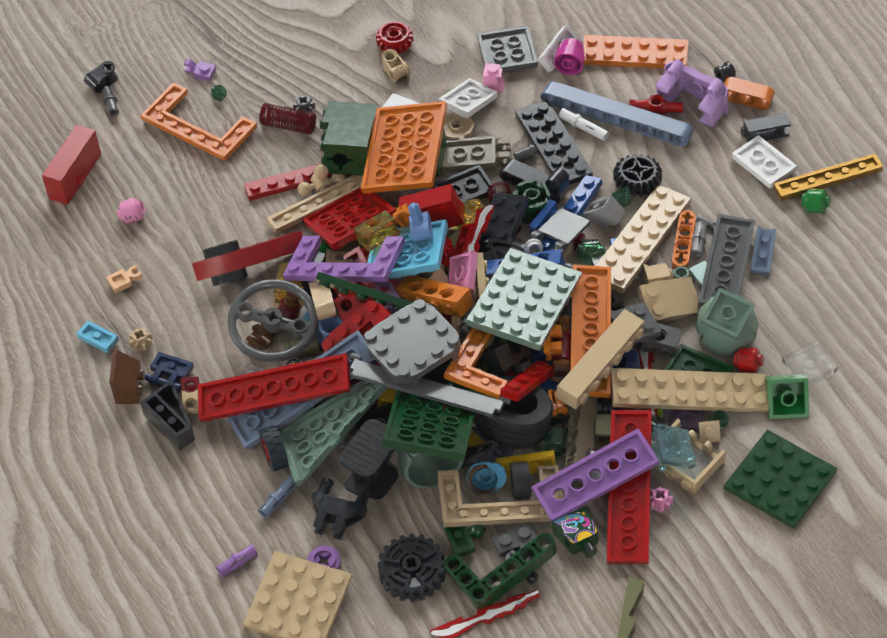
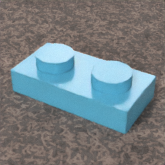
(97, 336)

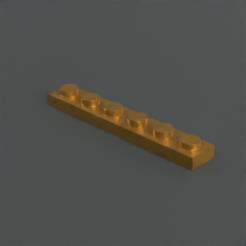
(828, 177)

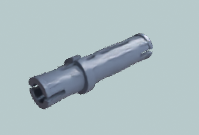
(276, 499)

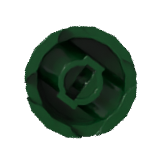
(538, 196)

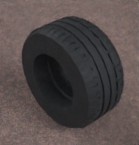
(518, 430)

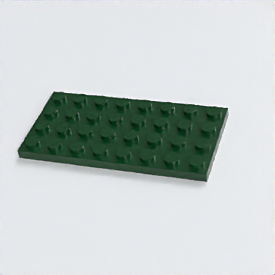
(428, 425)

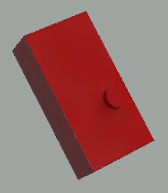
(71, 164)

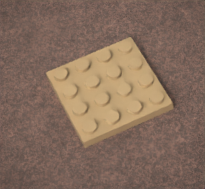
(297, 598)

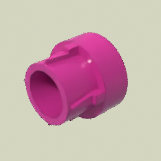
(570, 57)

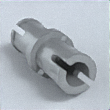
(699, 234)

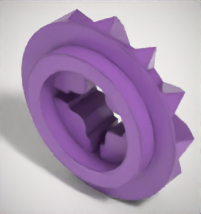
(325, 553)

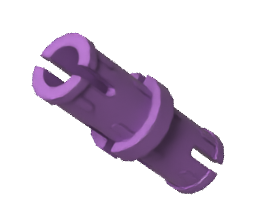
(248, 553)

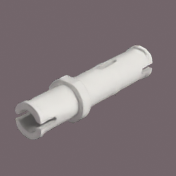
(577, 121)

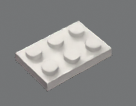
(468, 98)
(764, 161)

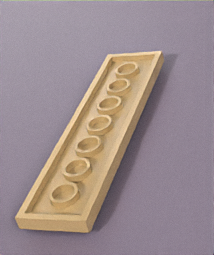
(643, 235)
(688, 390)

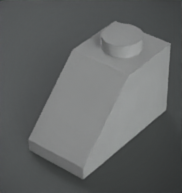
(604, 212)

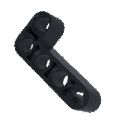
(517, 172)

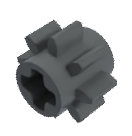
(304, 103)

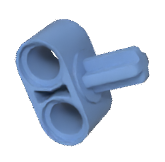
(419, 224)

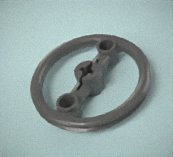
(272, 320)

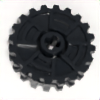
(398, 572)

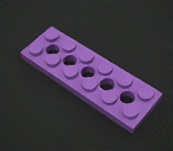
(598, 462)

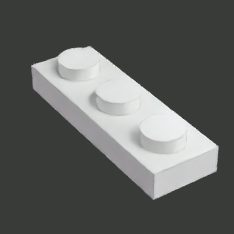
(547, 57)

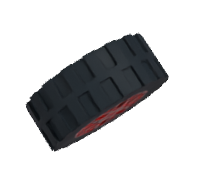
(273, 448)

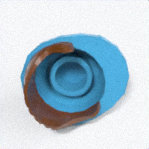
(486, 477)

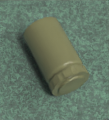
(313, 347)

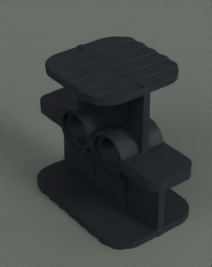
(369, 461)

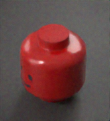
(748, 360)

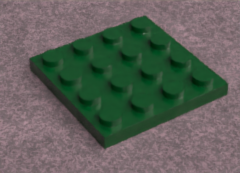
(780, 479)

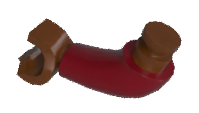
(289, 309)
(562, 361)

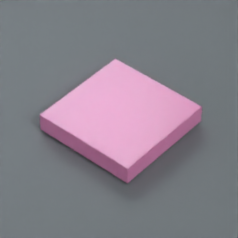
(463, 270)

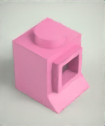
(493, 77)

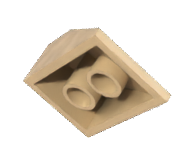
(670, 299)

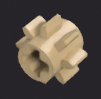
(140, 340)

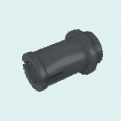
(527, 152)

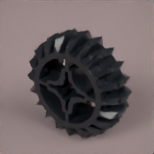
(638, 174)

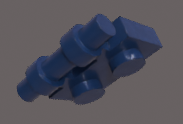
(170, 366)

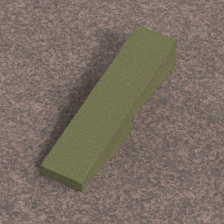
(633, 594)

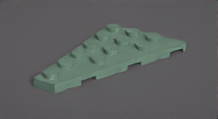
(319, 431)

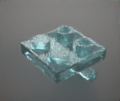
(672, 447)

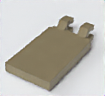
(469, 152)

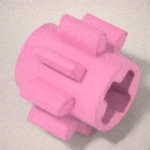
(660, 499)

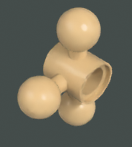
(319, 181)

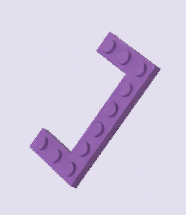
(303, 269)

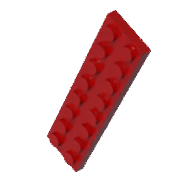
(274, 387)
(630, 502)

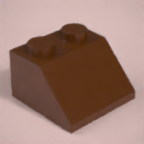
(126, 378)

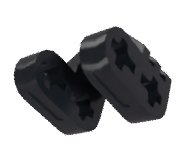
(223, 249)

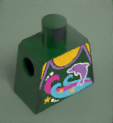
(577, 532)

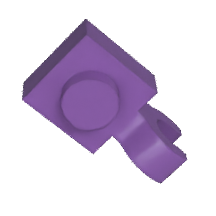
(201, 70)

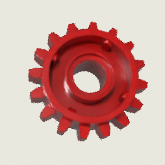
(394, 36)

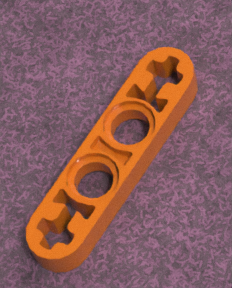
(683, 240)

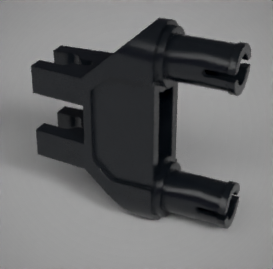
(337, 510)

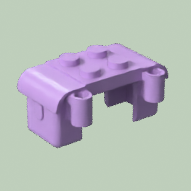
(690, 80)

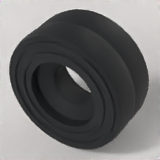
(520, 480)

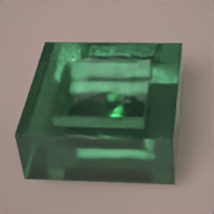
(623, 196)

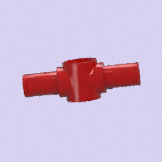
(657, 105)

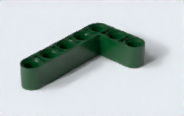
(500, 573)

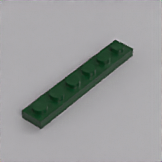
(361, 292)

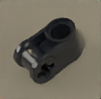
(100, 77)

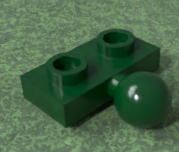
(460, 538)

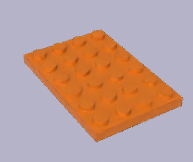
(404, 147)

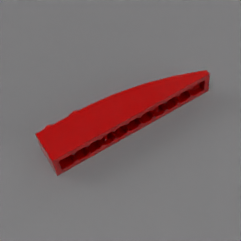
(247, 256)

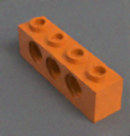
(447, 297)

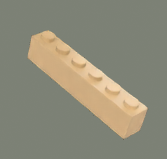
(600, 359)

